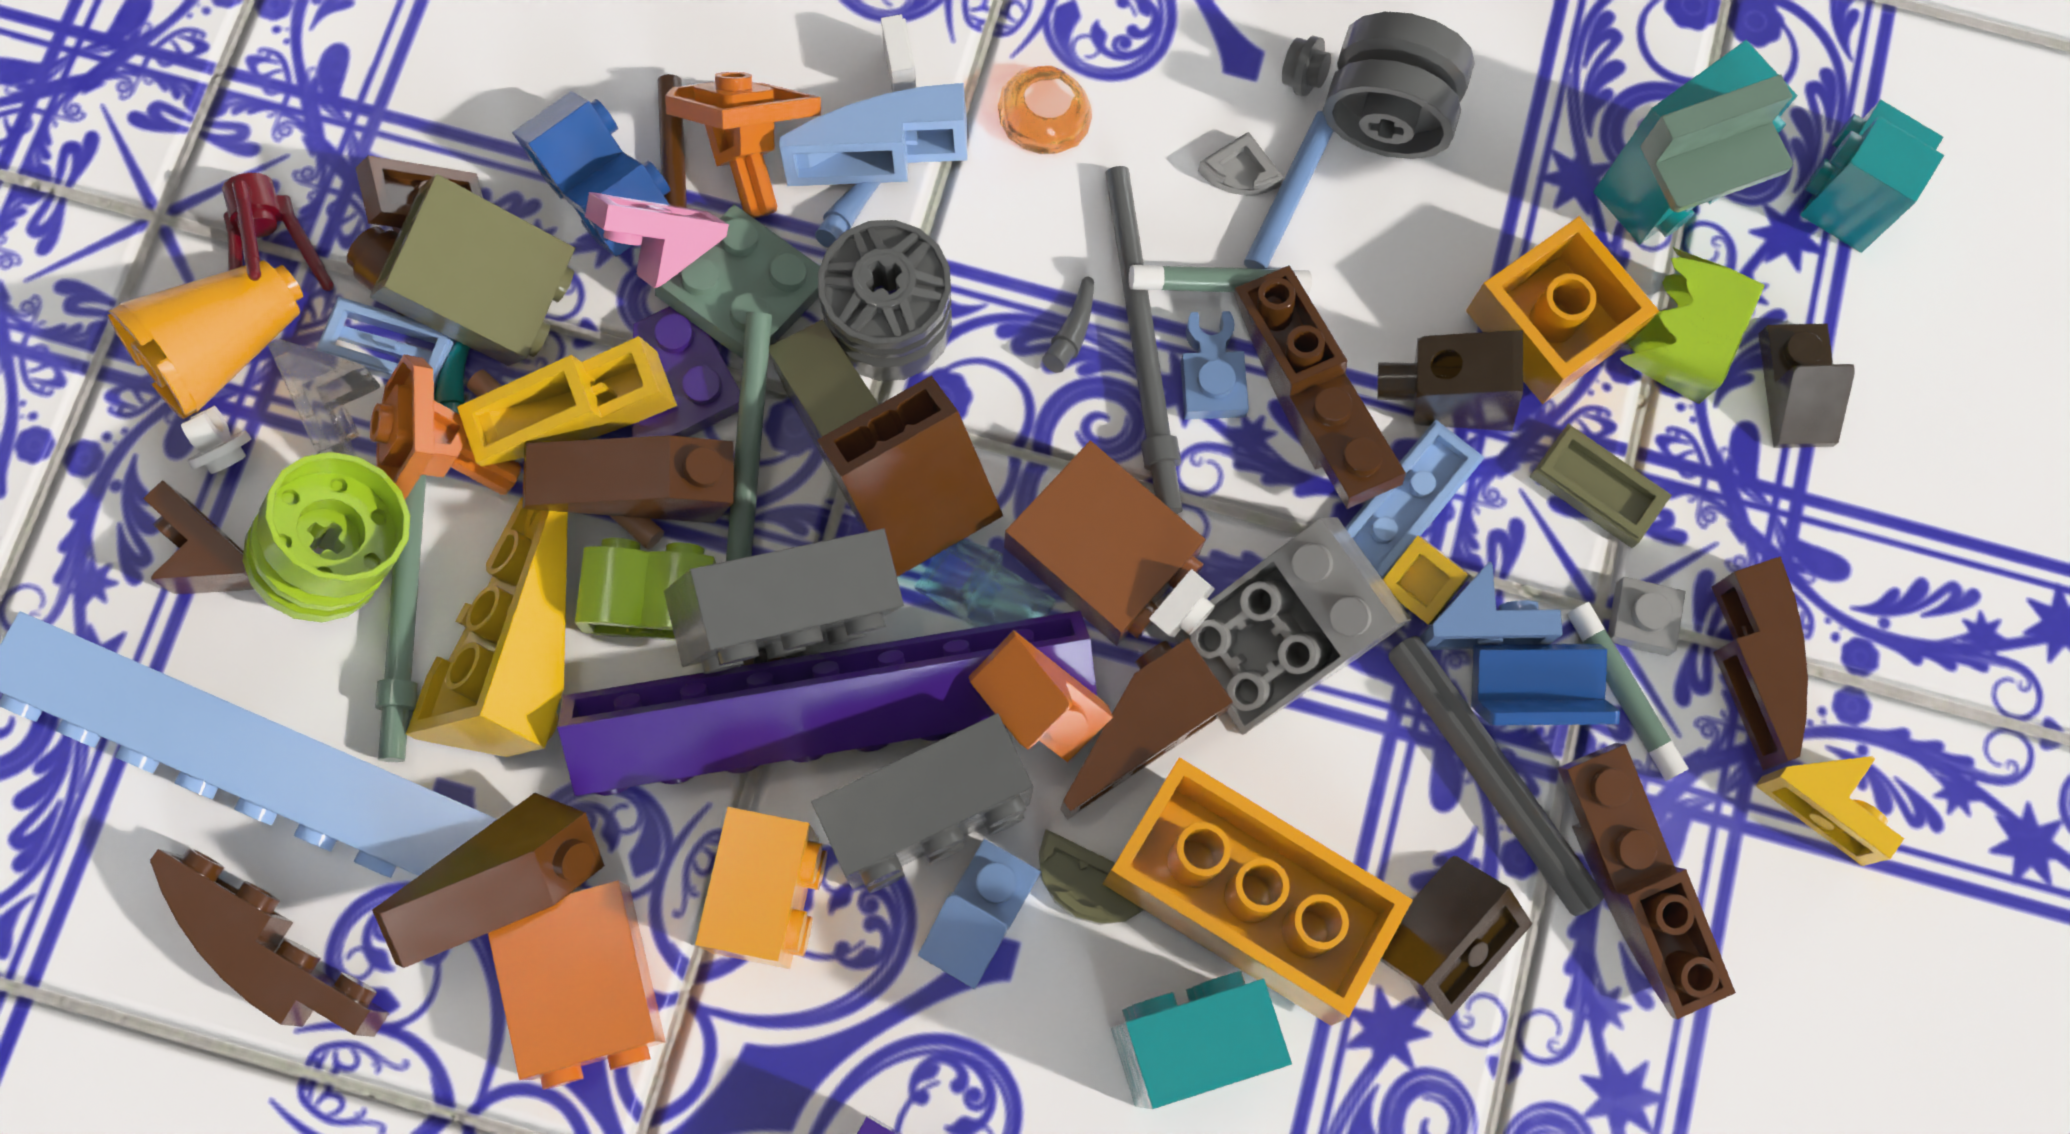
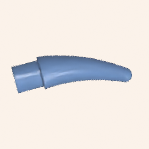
(844, 213)

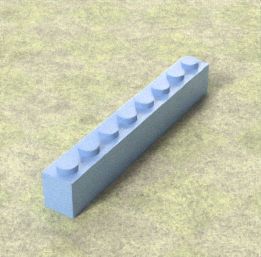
(229, 750)

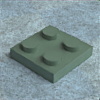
(742, 275)

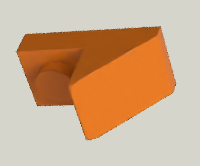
(1039, 698)

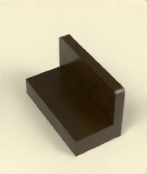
(1455, 935)

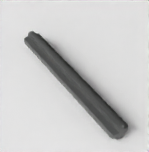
(1496, 776)

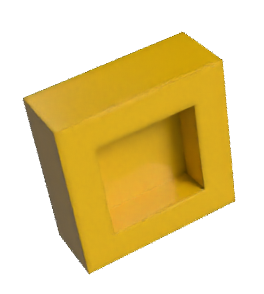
(1425, 579)

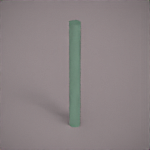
(749, 435)

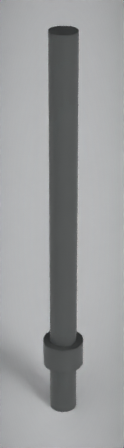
(1159, 448)

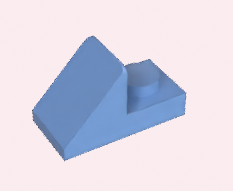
(1475, 621)
(978, 913)

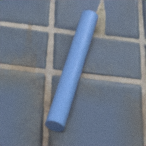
(1289, 194)

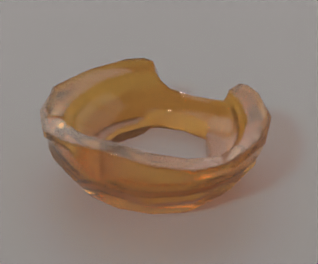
(1037, 132)

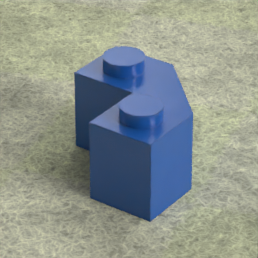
(579, 156)

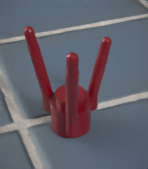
(253, 214)

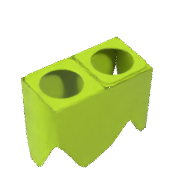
(1698, 340)

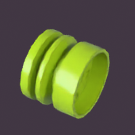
(331, 505)

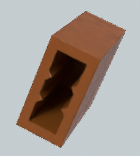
(1104, 544)

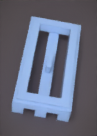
(384, 319)

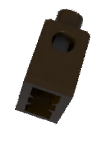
(1460, 380)

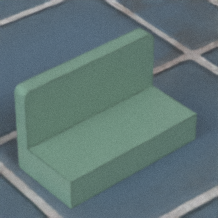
(1719, 145)

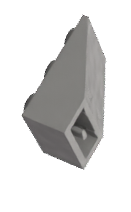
(1295, 622)

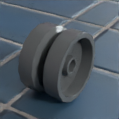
(1399, 85)

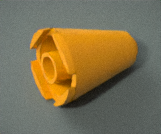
(205, 330)

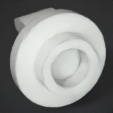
(211, 437)

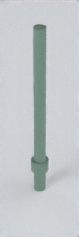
(396, 692)

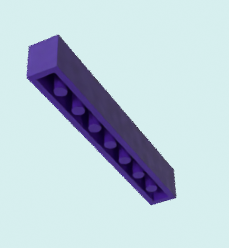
(796, 706)

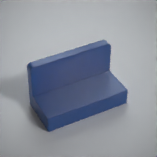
(1541, 684)

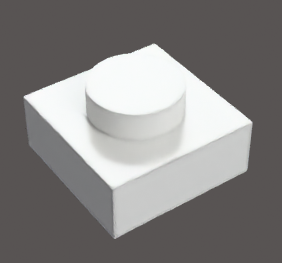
(1185, 606)

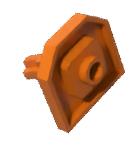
(741, 127)
(425, 437)

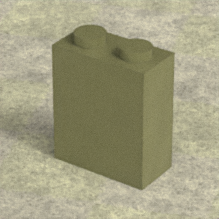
(475, 272)

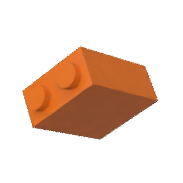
(577, 986)

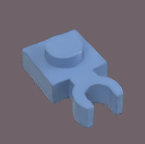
(1212, 378)

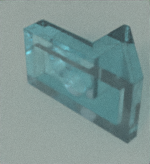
(979, 589)

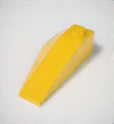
(509, 664)

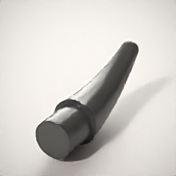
(1070, 337)

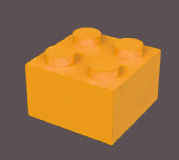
(1570, 305)
(761, 889)

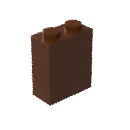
(913, 474)

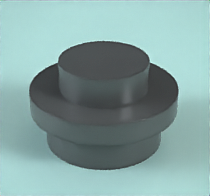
(1306, 65)

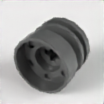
(878, 331)

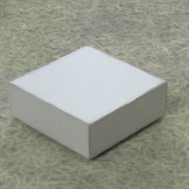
(898, 53)

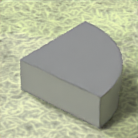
(1241, 168)

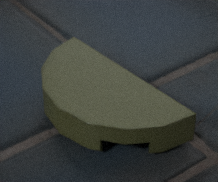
(1076, 882)

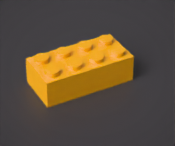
(1258, 893)

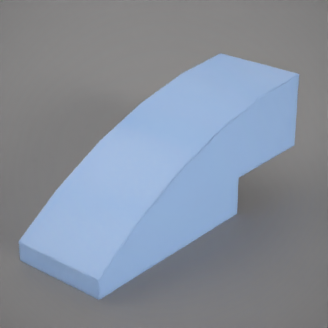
(878, 138)

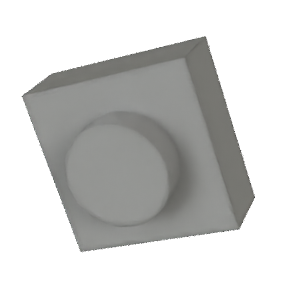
(1646, 616)

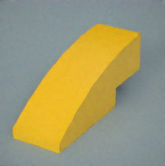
(568, 402)

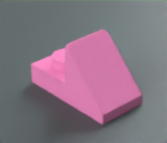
(667, 234)

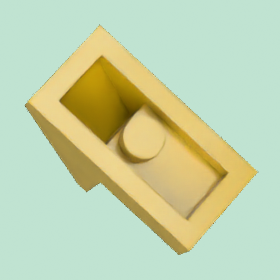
(1822, 800)

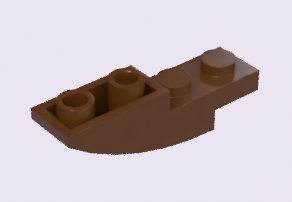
(1314, 389)
(1641, 885)
(240, 942)

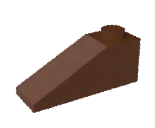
(632, 477)
(1159, 710)
(492, 880)

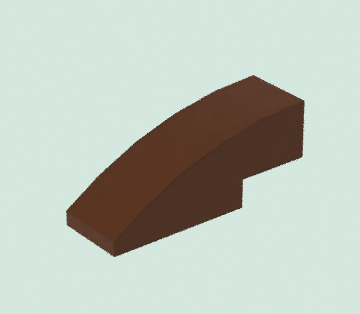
(1766, 659)

